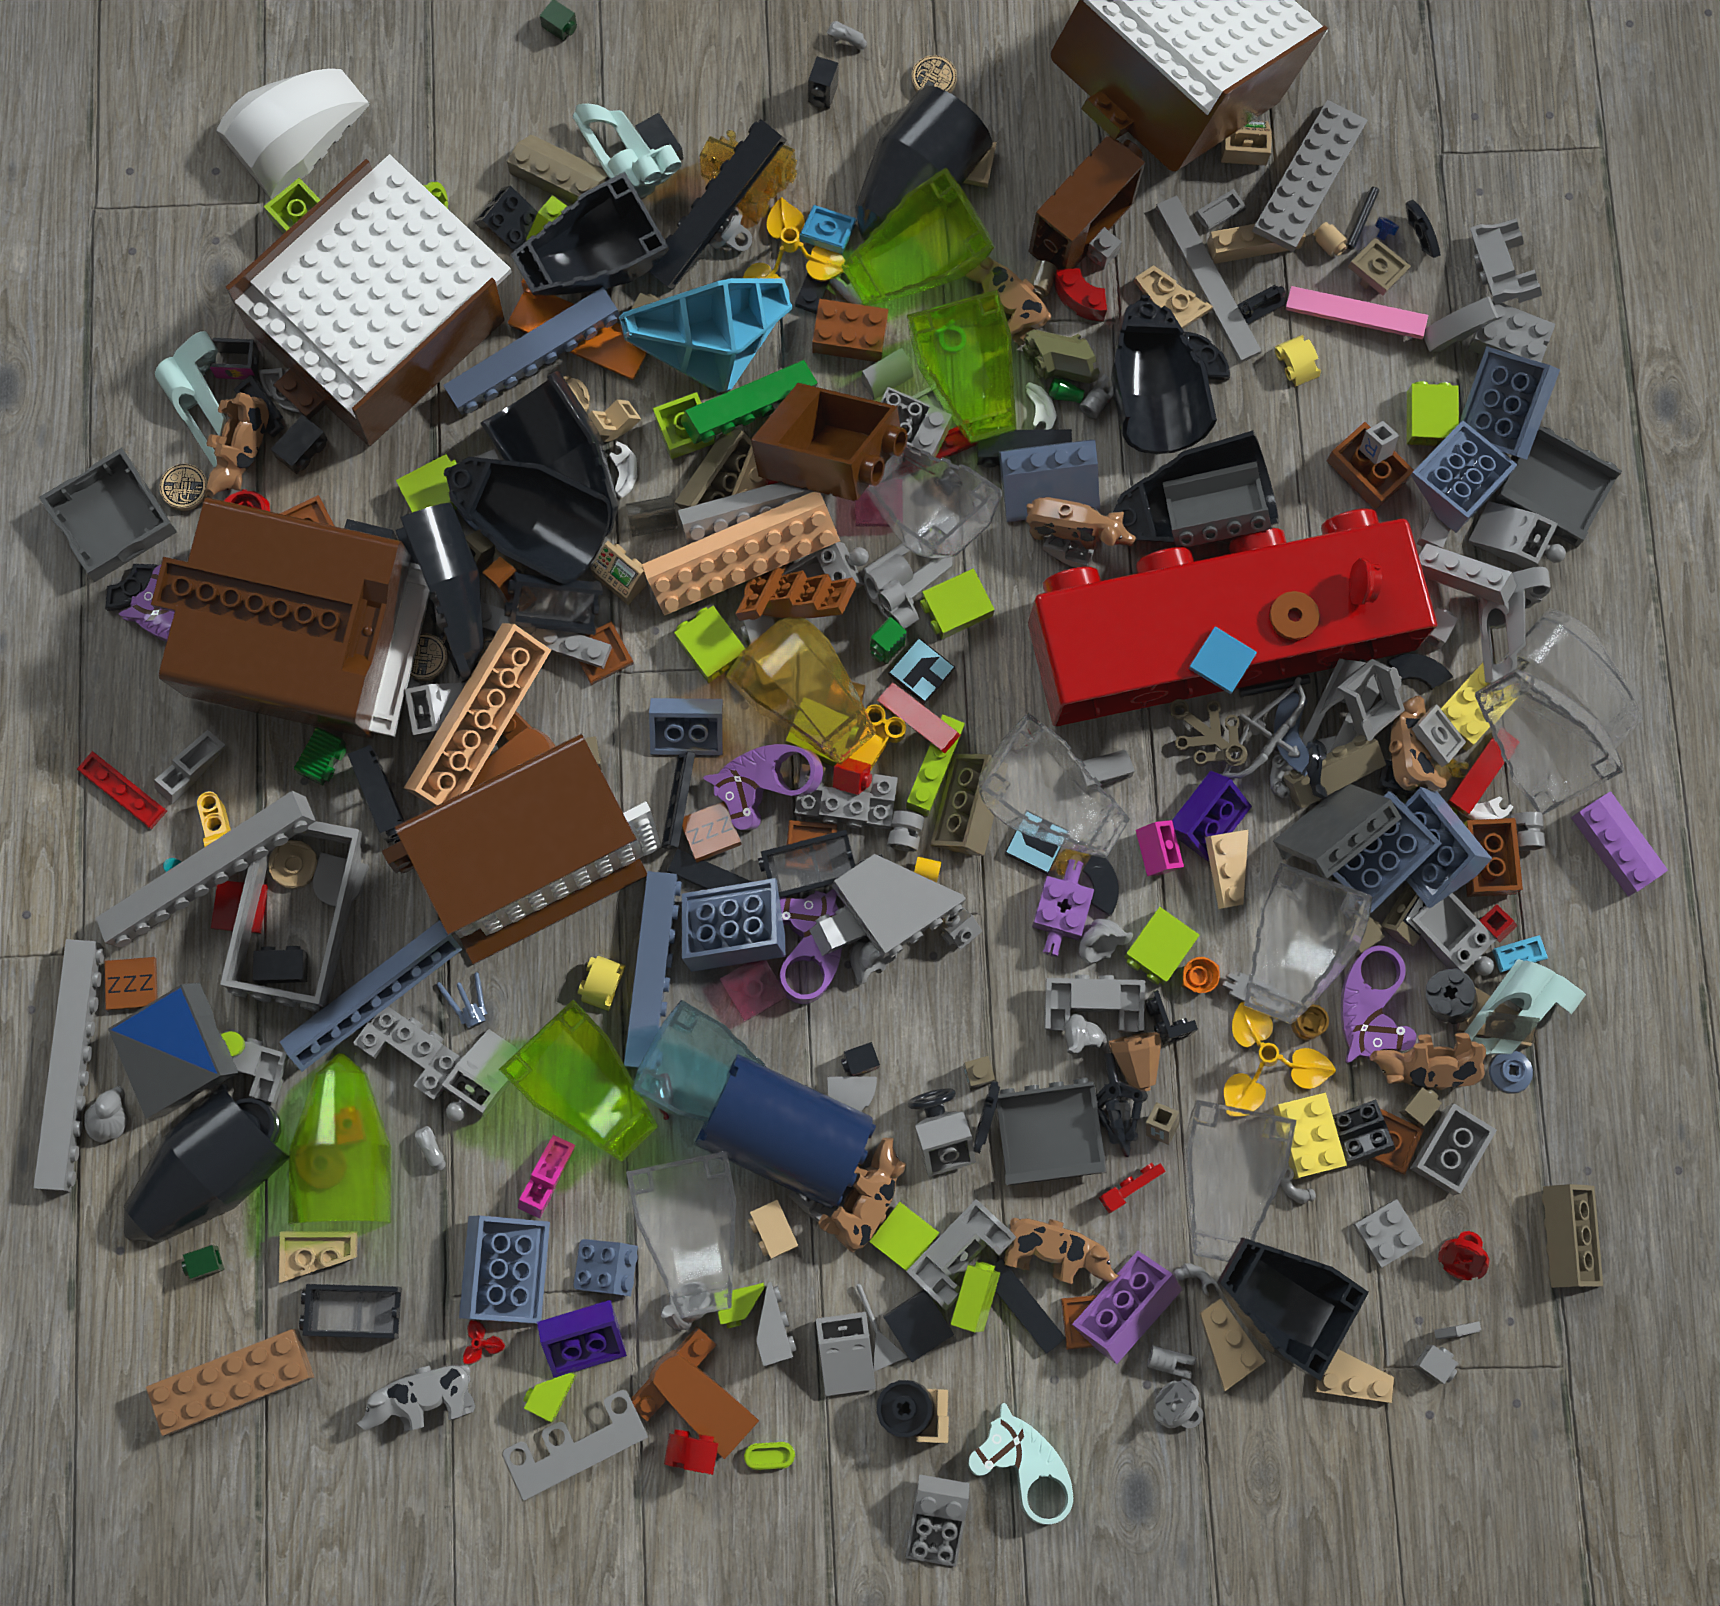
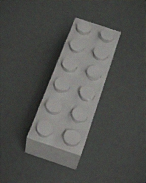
(725, 512)

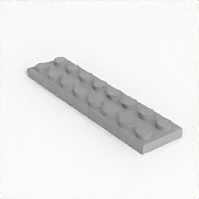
(1309, 176)

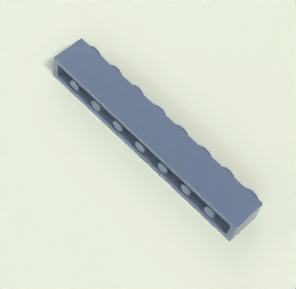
(532, 351)
(652, 964)
(370, 996)

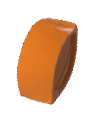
(1201, 975)

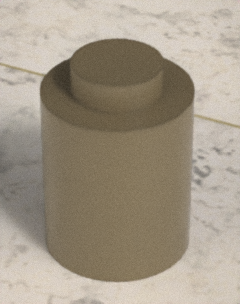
(1043, 278)

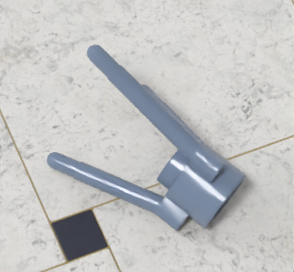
(472, 1014)

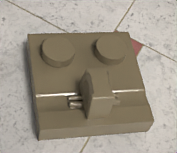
(1378, 267)

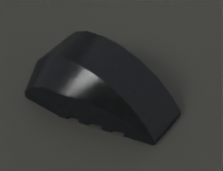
(593, 243)
(1291, 1303)

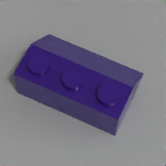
(1211, 810)
(581, 1338)

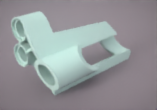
(643, 166)
(186, 387)
(1532, 990)

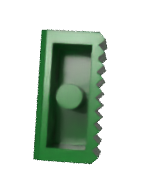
(887, 641)
(320, 756)

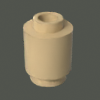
(1330, 239)

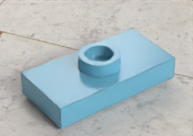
(1526, 950)

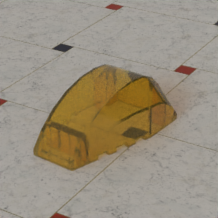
(803, 688)

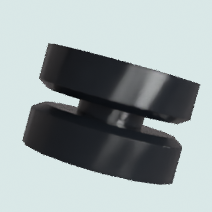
(262, 1116)
(890, 1408)

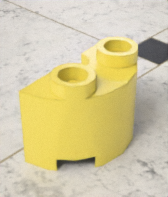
(1299, 358)
(601, 982)

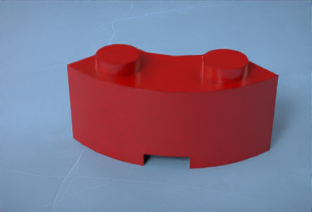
(1079, 295)
(691, 1452)

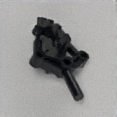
(1119, 1109)

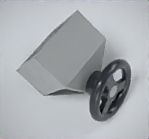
(942, 1135)

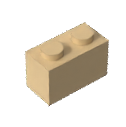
(773, 1229)

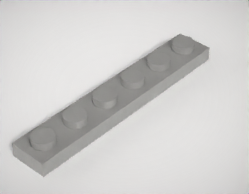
(560, 642)

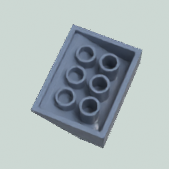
(1509, 400)
(1052, 471)
(1461, 475)
(1390, 857)
(1455, 860)
(732, 925)
(504, 1269)

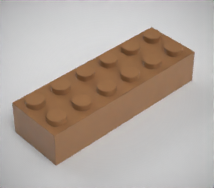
(230, 1382)

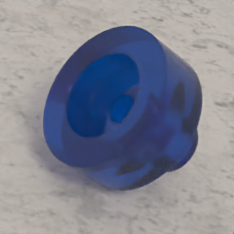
(1386, 227)

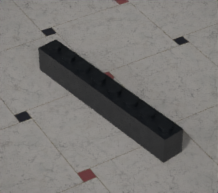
(718, 202)

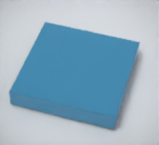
(827, 229)
(1222, 660)

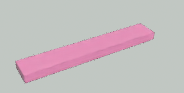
(1357, 312)

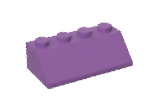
(1619, 844)
(1127, 1306)

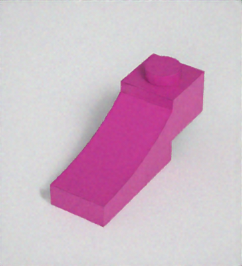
(545, 1176)

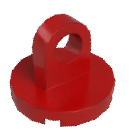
(1464, 1256)

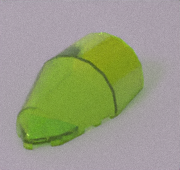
(340, 1151)

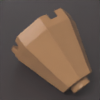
(1138, 1058)

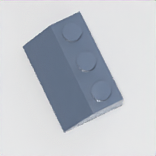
(686, 726)

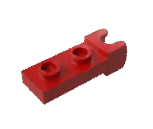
(1115, 1198)

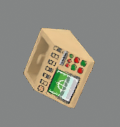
(1248, 145)
(619, 572)

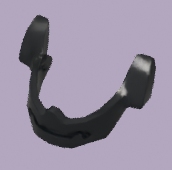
(1317, 754)

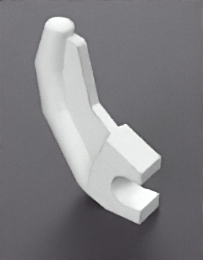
(1044, 407)
(627, 467)
(1489, 810)

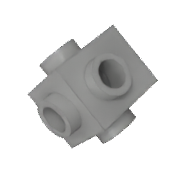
(960, 929)

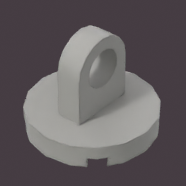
(728, 233)
(1177, 1404)

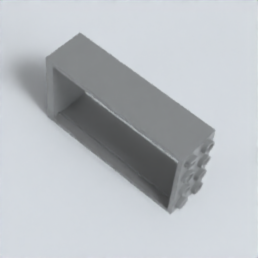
(247, 911)

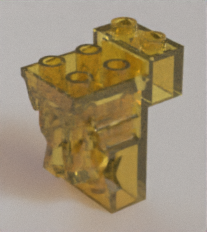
(777, 174)

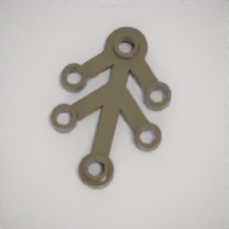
(1210, 736)

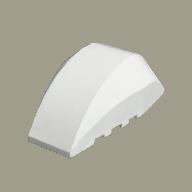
(290, 125)

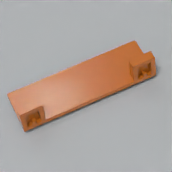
(605, 349)

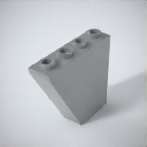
(894, 903)

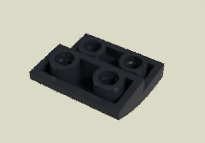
(1363, 1132)
(918, 1325)

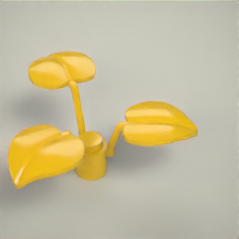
(786, 224)
(1252, 1027)

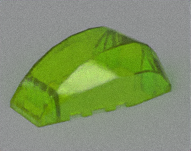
(920, 244)
(968, 363)
(582, 1083)

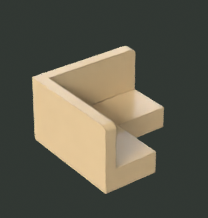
(938, 1429)

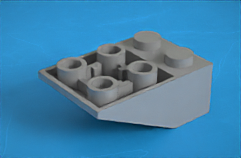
(924, 423)
(429, 707)
(772, 1336)
(845, 1353)
(937, 1520)

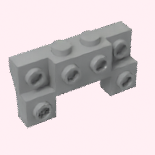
(1498, 270)
(837, 806)
(1094, 995)
(414, 1043)
(264, 1065)
(956, 1249)

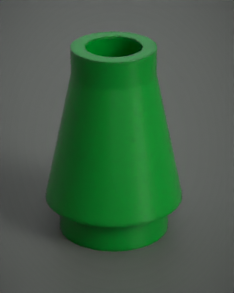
(1065, 391)

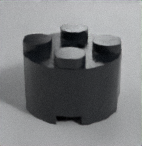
(1451, 982)

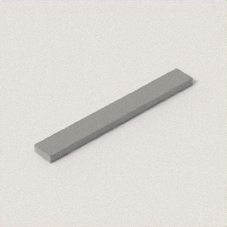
(1208, 279)

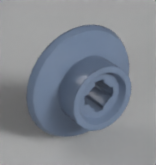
(1500, 1074)

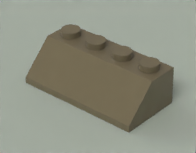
(553, 169)
(718, 470)
(963, 817)
(1572, 1236)

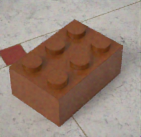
(850, 330)
(1371, 481)
(1503, 872)

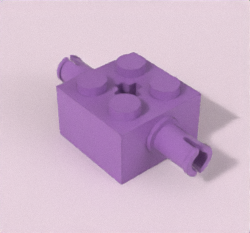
(1077, 901)

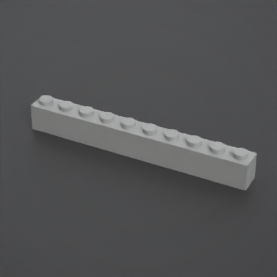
(206, 869)
(68, 1066)

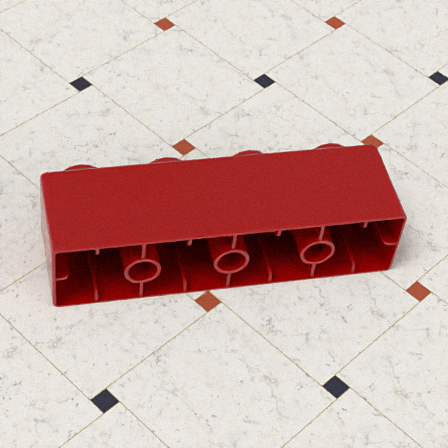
(1135, 635)

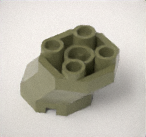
(1060, 356)

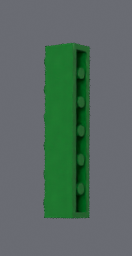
(744, 403)

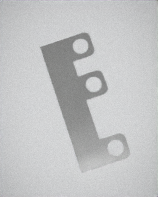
(575, 1457)

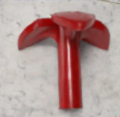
(476, 1332)

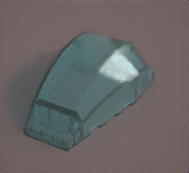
(688, 1063)

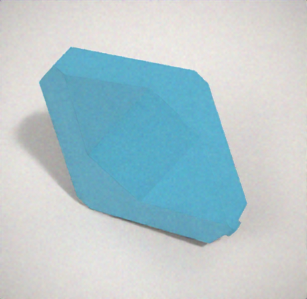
(711, 328)

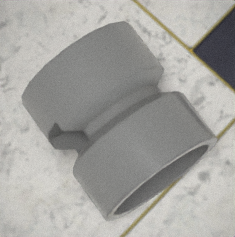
(1528, 830)
(905, 831)

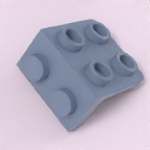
(605, 1267)

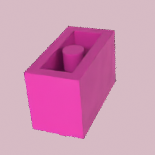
(1159, 848)

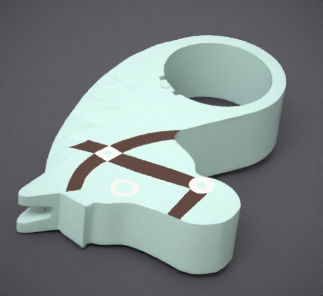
(1021, 1446)

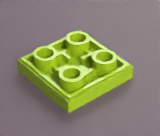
(904, 1236)

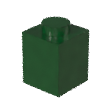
(558, 20)
(202, 1262)

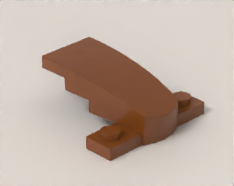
(794, 595)
(522, 745)
(695, 1395)

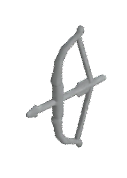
(1258, 727)

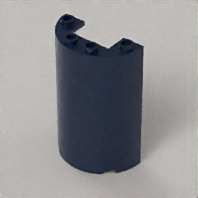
(787, 1132)

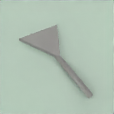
(885, 1351)

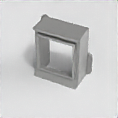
(1386, 710)

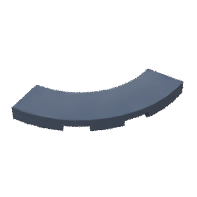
(1292, 738)

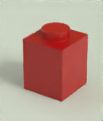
(852, 776)
(1498, 923)

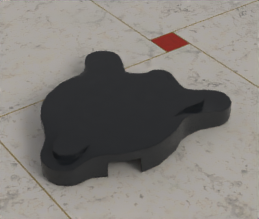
(986, 1116)

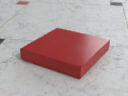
(227, 904)

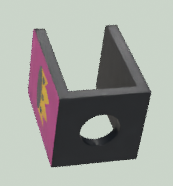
(236, 346)

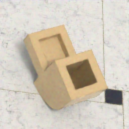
(615, 420)

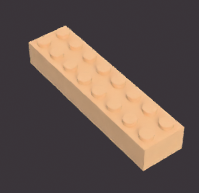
(741, 552)
(478, 716)

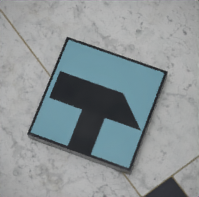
(921, 670)
(1032, 851)

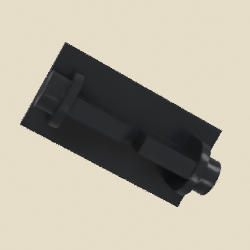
(1262, 303)

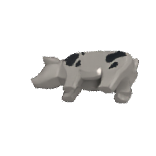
(419, 1393)

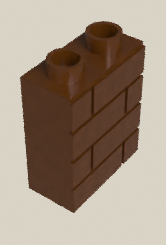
(1087, 202)
(828, 441)

